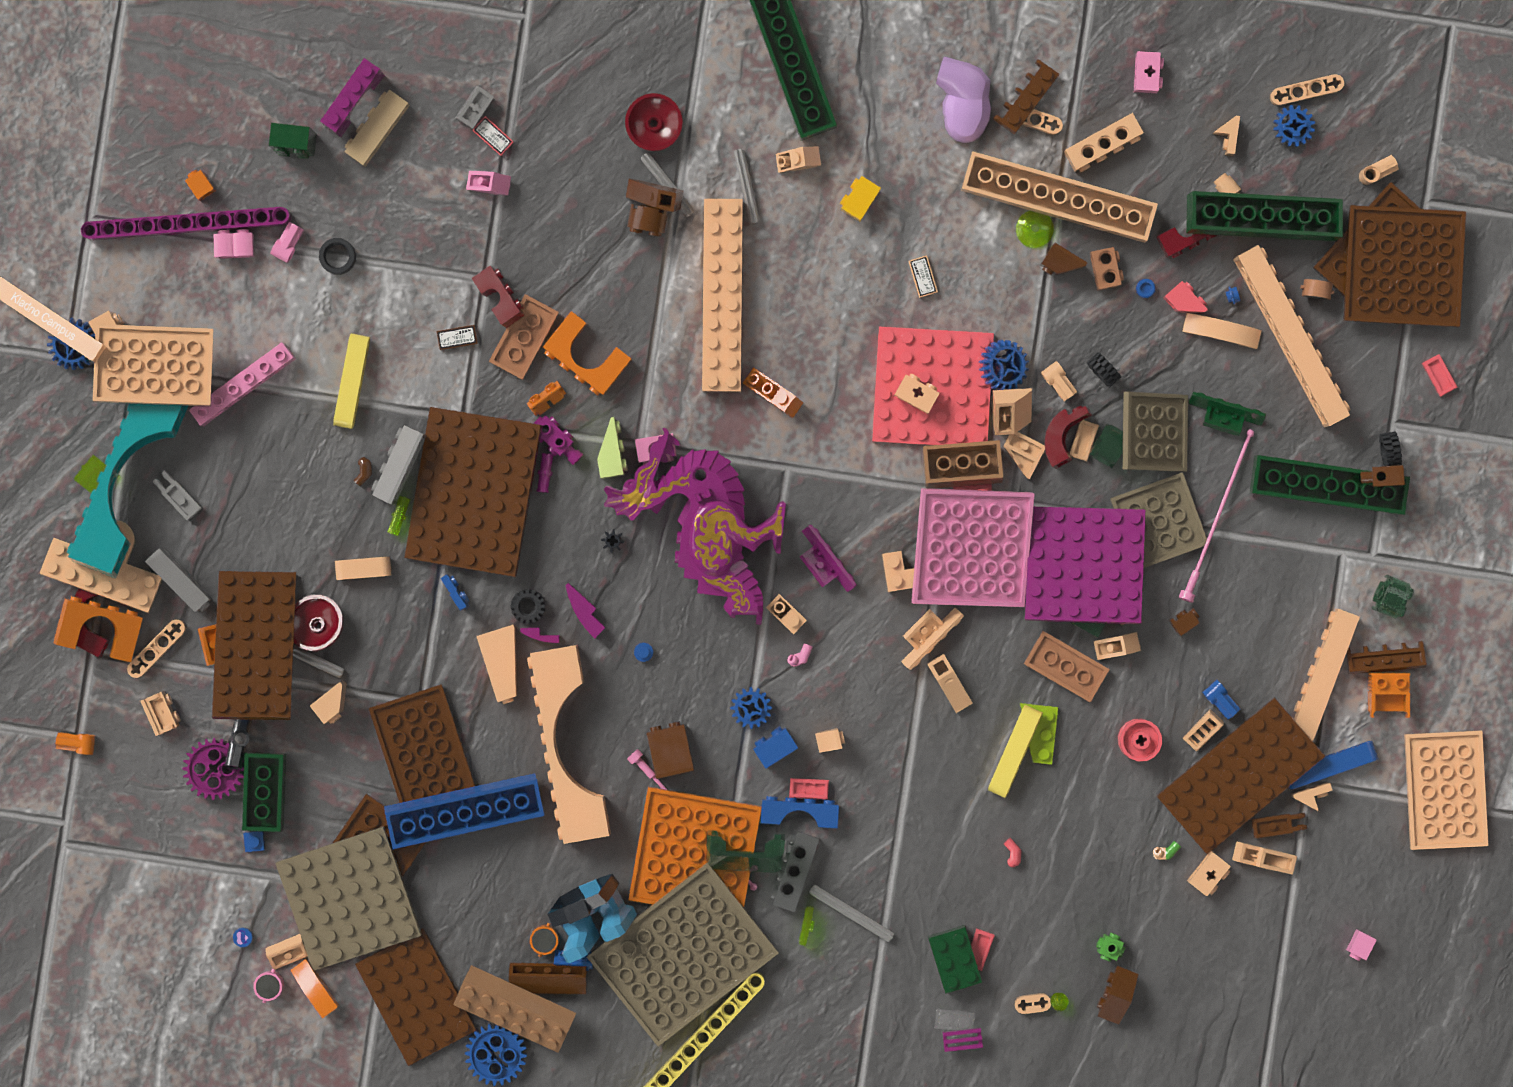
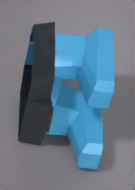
(576, 915)

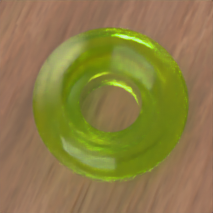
(1059, 1001)

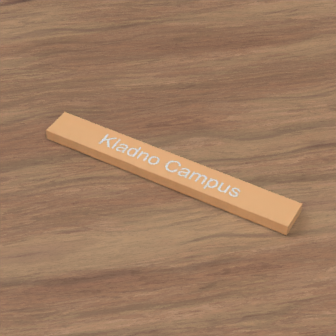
(50, 321)

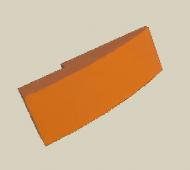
(314, 988)

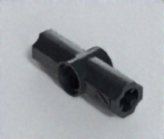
(236, 751)

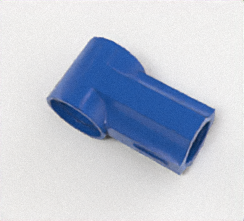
(1218, 696)

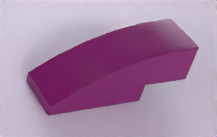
(584, 611)

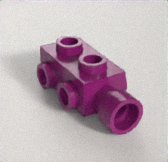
(555, 433)

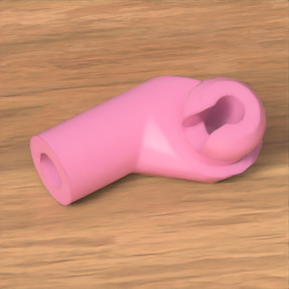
(800, 658)

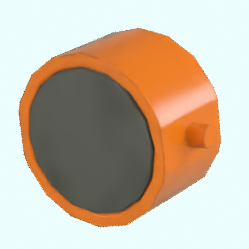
(544, 939)

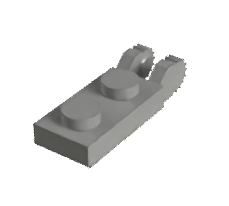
(178, 497)

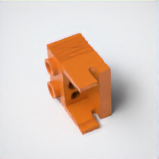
(1389, 692)

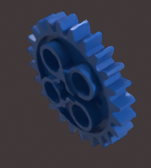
(482, 1065)

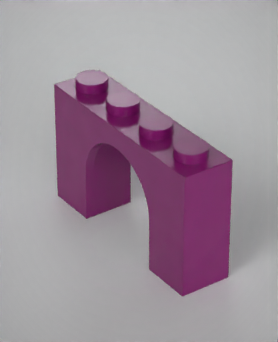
(338, 115)

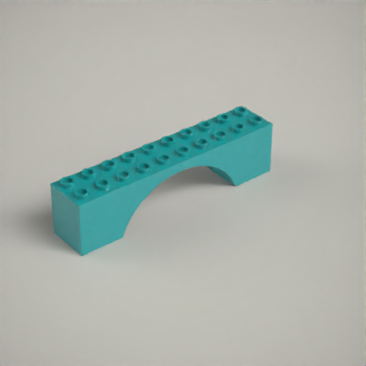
(99, 539)

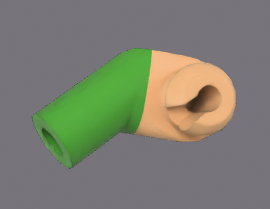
(1166, 853)

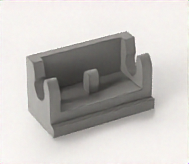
(474, 107)

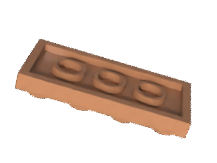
(524, 338)
(1066, 666)

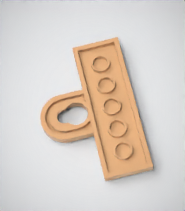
(131, 587)

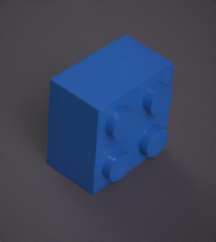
(774, 747)

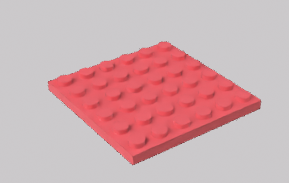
(945, 361)

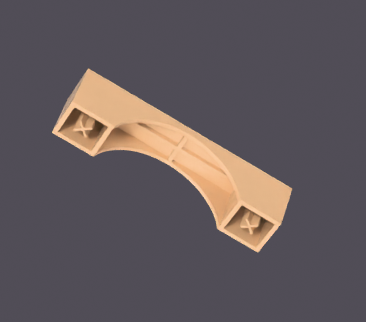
(578, 809)

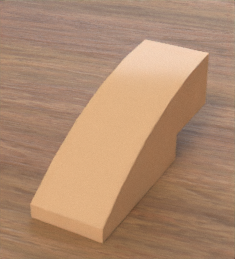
(1264, 858)

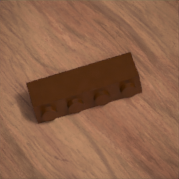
(549, 978)

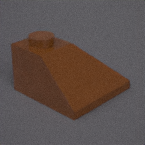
(1061, 261)

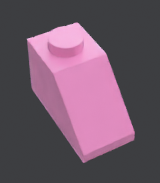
(488, 182)

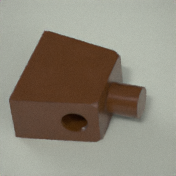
(1394, 476)

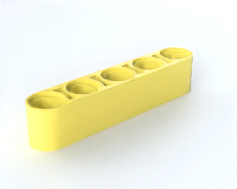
(351, 381)
(1015, 751)

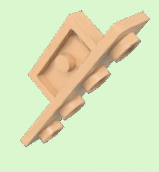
(927, 634)

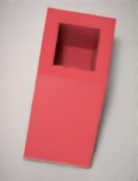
(1183, 299)

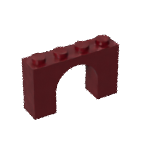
(87, 639)

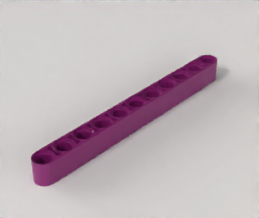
(176, 220)

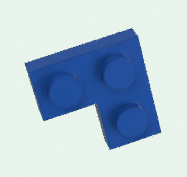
(458, 597)

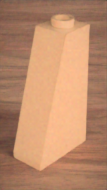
(500, 660)

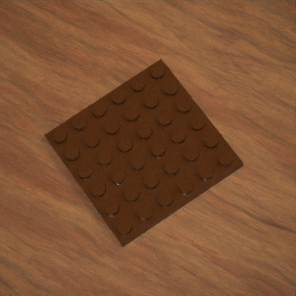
(1404, 266)

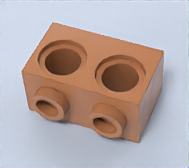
(1101, 269)

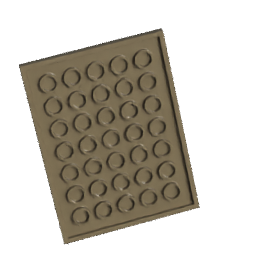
(683, 954)

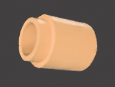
(1226, 184)

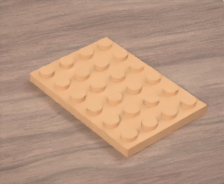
(154, 365)
(1446, 790)

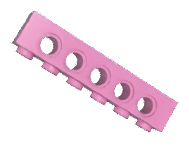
(244, 383)

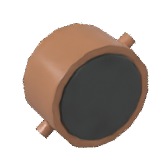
(1317, 289)

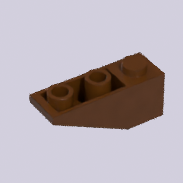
(655, 195)

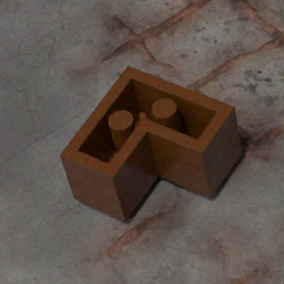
(1117, 995)

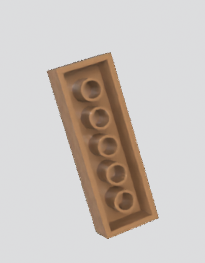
(514, 1008)

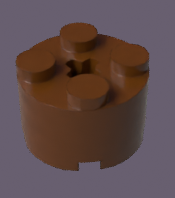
(647, 219)

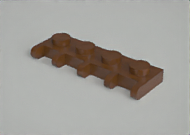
(1028, 98)
(1386, 659)

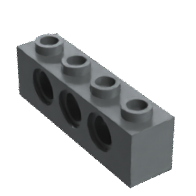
(790, 901)

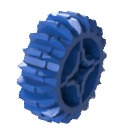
(69, 351)
(1012, 354)

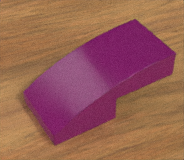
(535, 633)

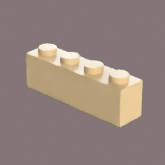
(377, 127)

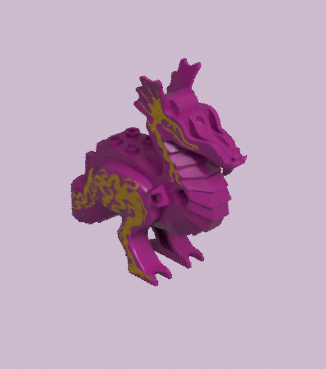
(710, 522)

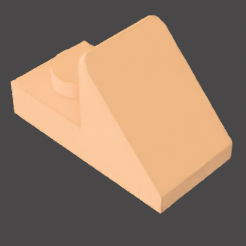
(1231, 130)
(1307, 795)

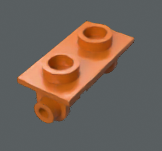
(539, 401)

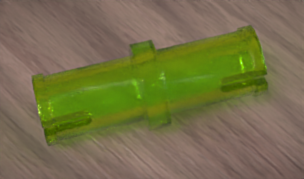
(398, 515)

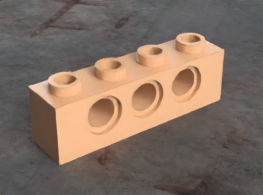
(1127, 124)

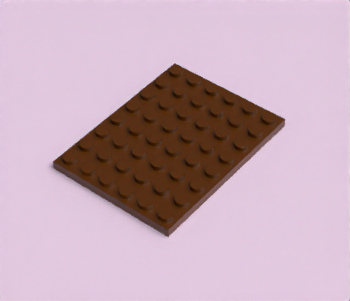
(473, 491)

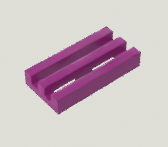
(962, 1047)

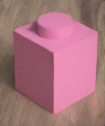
(1360, 945)

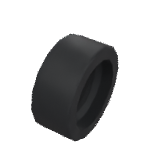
(335, 270)

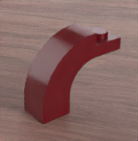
(1056, 434)

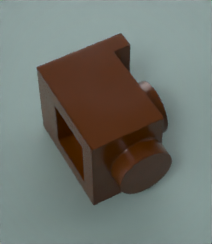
(1185, 621)

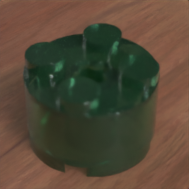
(1109, 447)
(1392, 597)

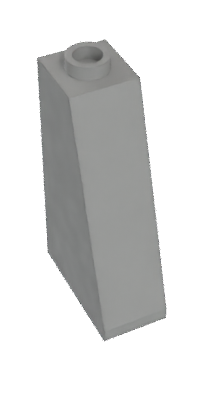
(179, 580)

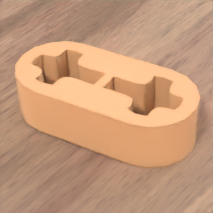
(1031, 999)

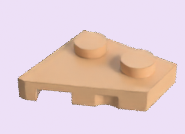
(1024, 452)

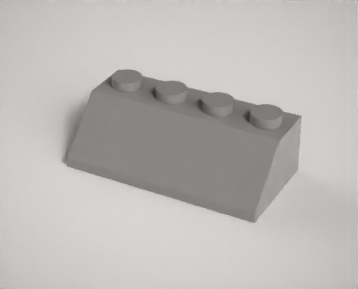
(399, 465)

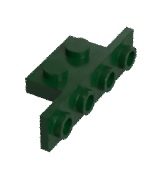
(1225, 415)

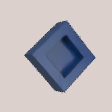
(254, 841)

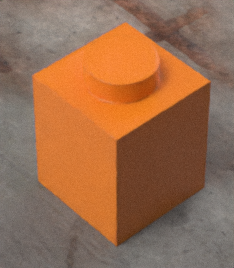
(199, 184)

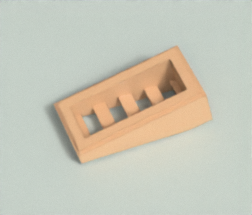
(1204, 720)

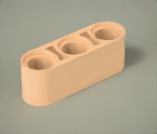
(363, 568)

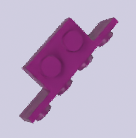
(823, 562)

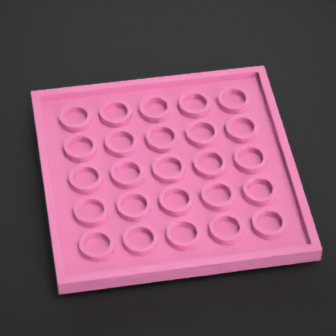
(972, 547)

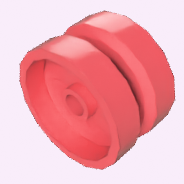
(1147, 748)

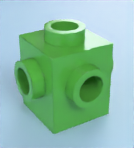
(1107, 940)

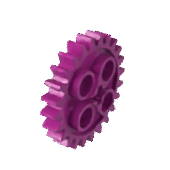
(200, 756)

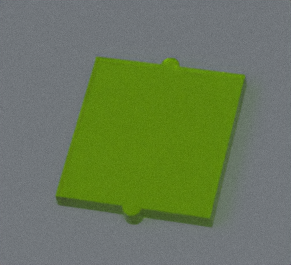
(89, 473)

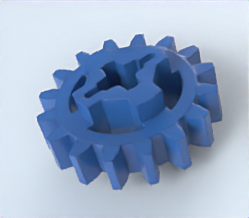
(1292, 117)
(755, 696)

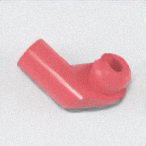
(1015, 853)

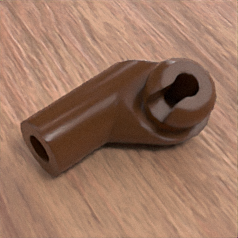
(365, 471)

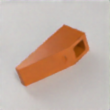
(773, 392)

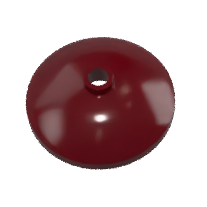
(653, 108)
(314, 611)

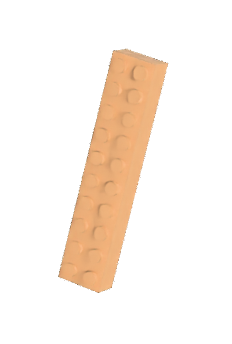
(1059, 197)
(722, 295)
(1291, 336)

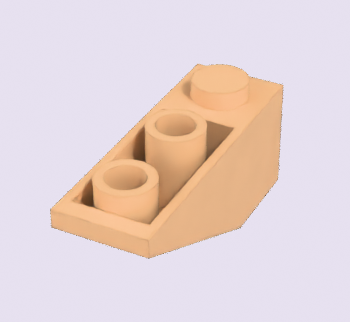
(949, 683)

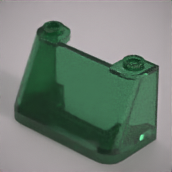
(721, 859)

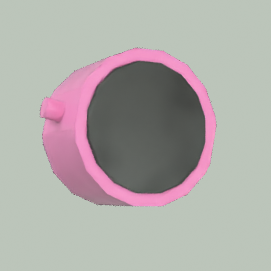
(268, 985)

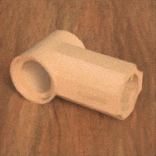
(1379, 170)
(1056, 377)

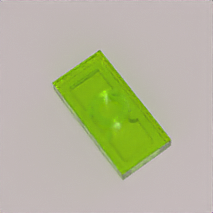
(807, 925)

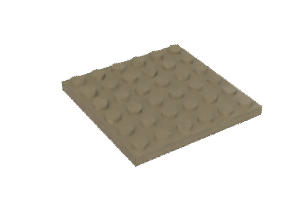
(348, 898)

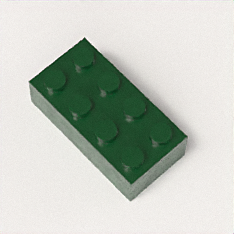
(264, 792)

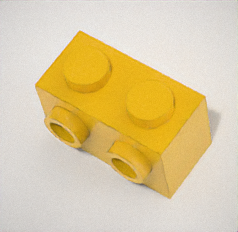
(860, 198)

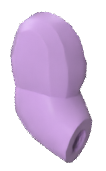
(966, 99)

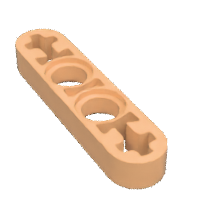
(1306, 88)
(158, 650)

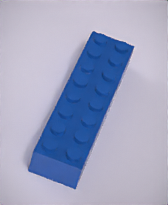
(464, 811)

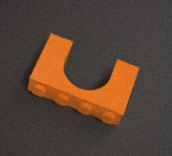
(560, 347)
(75, 613)

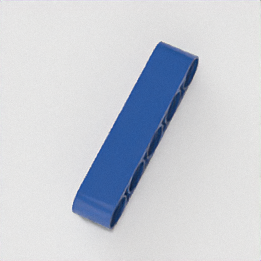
(1338, 762)

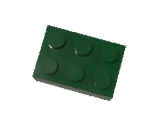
(292, 139)
(955, 959)

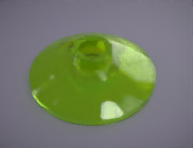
(1028, 236)

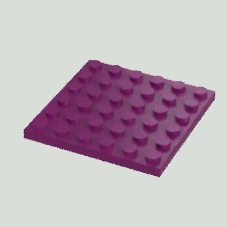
(1086, 565)

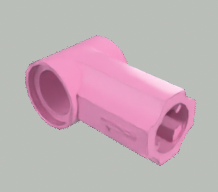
(285, 246)

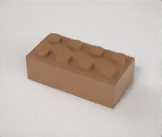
(962, 464)

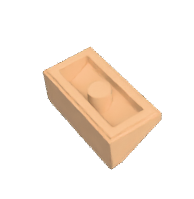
(286, 952)

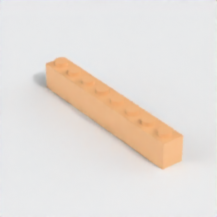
(1325, 670)

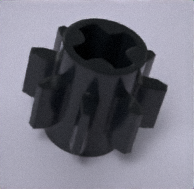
(616, 545)

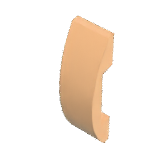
(1222, 330)

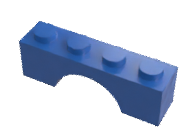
(775, 810)

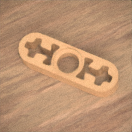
(1047, 128)

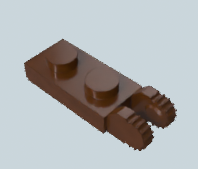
(1276, 825)

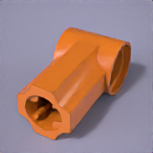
(80, 743)

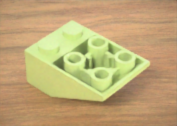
(610, 457)

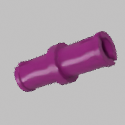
(545, 473)

